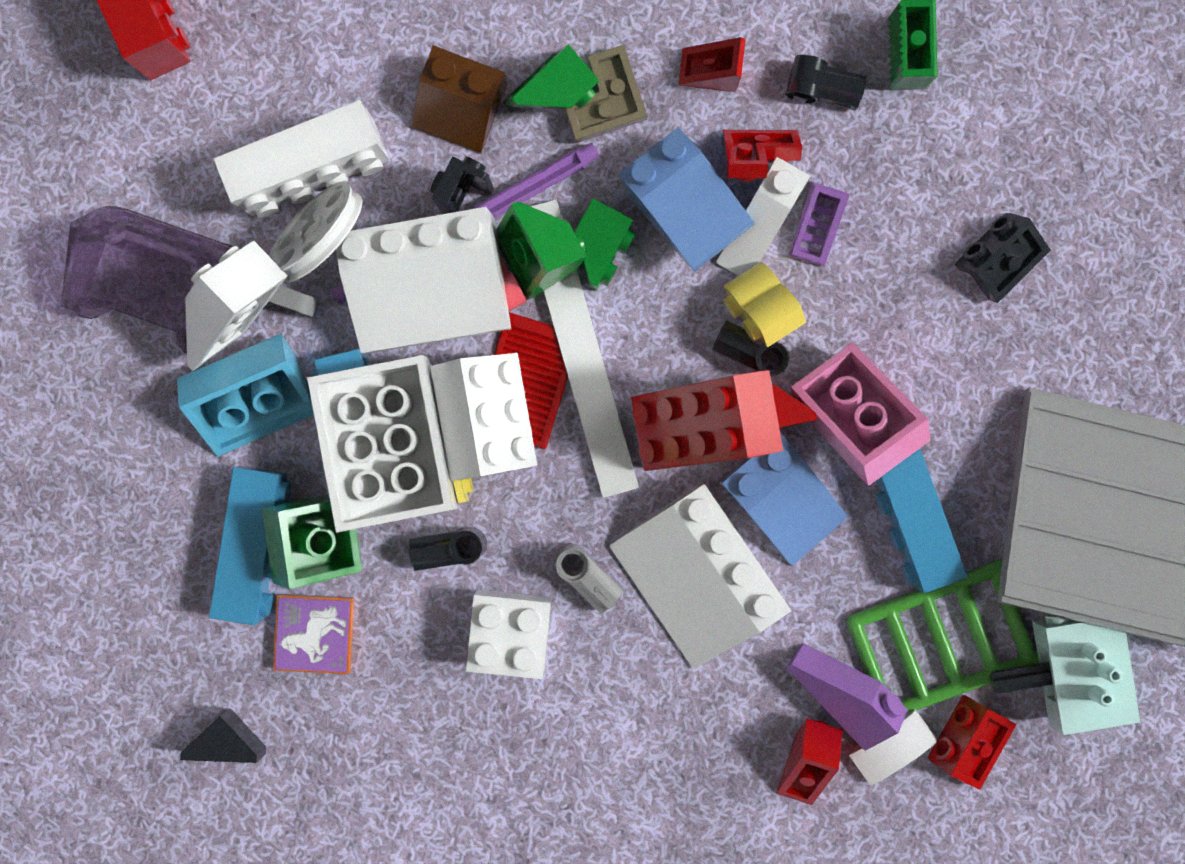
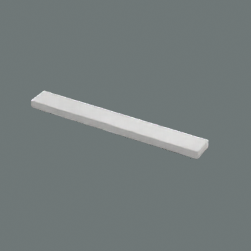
(589, 380)

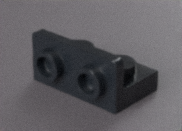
(1004, 255)

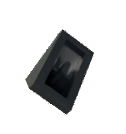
(225, 741)

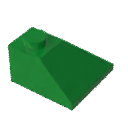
(556, 84)
(538, 248)

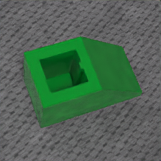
(603, 235)

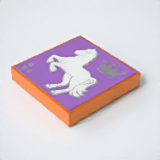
(313, 634)

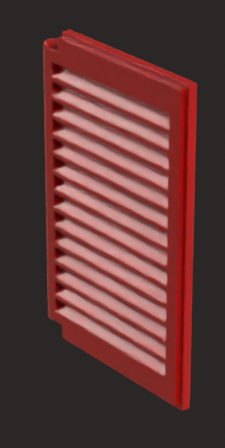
(541, 371)

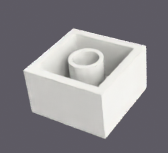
(509, 634)

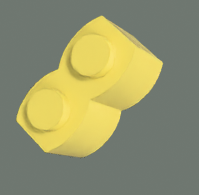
(763, 304)

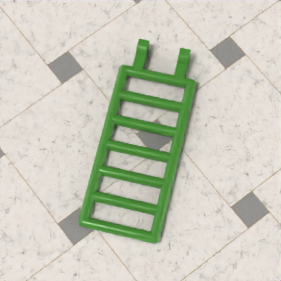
(957, 683)

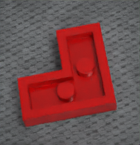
(750, 150)

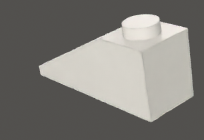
(768, 211)

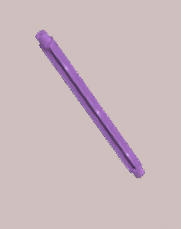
(525, 188)

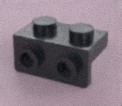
(452, 185)

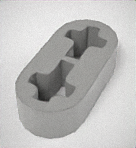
(294, 301)

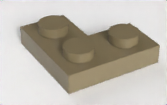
(617, 100)

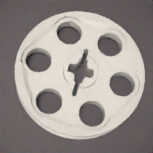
(316, 231)

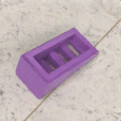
(831, 228)

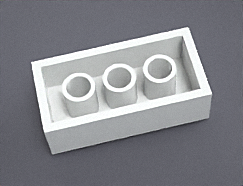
(302, 160)

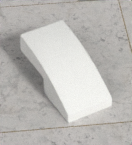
(896, 752)

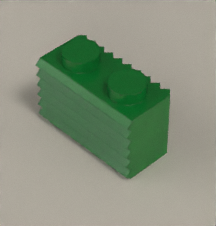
(913, 44)

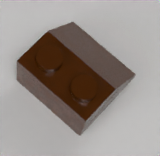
(458, 99)

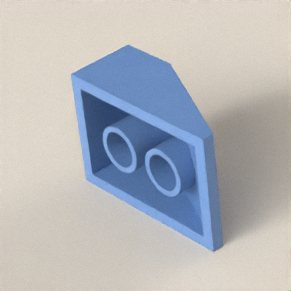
(685, 199)
(784, 500)

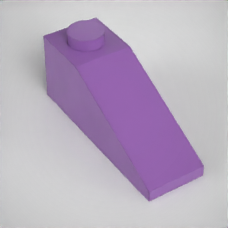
(851, 697)

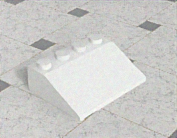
(424, 280)
(381, 443)
(699, 576)

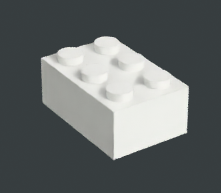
(483, 415)

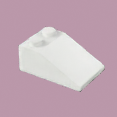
(228, 300)

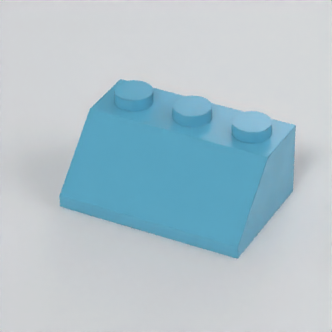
(246, 395)

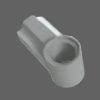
(589, 579)

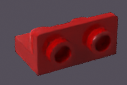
(971, 742)

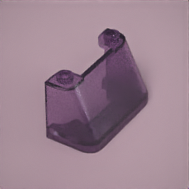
(134, 267)

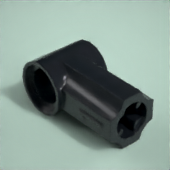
(818, 82)
(738, 346)
(444, 549)

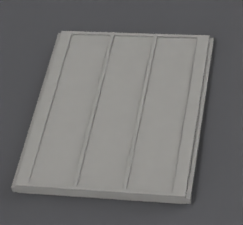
(1097, 518)

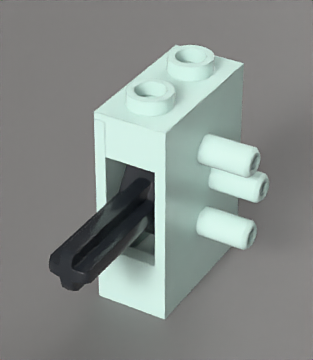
(1082, 676)

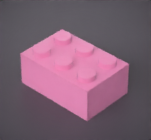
(862, 413)

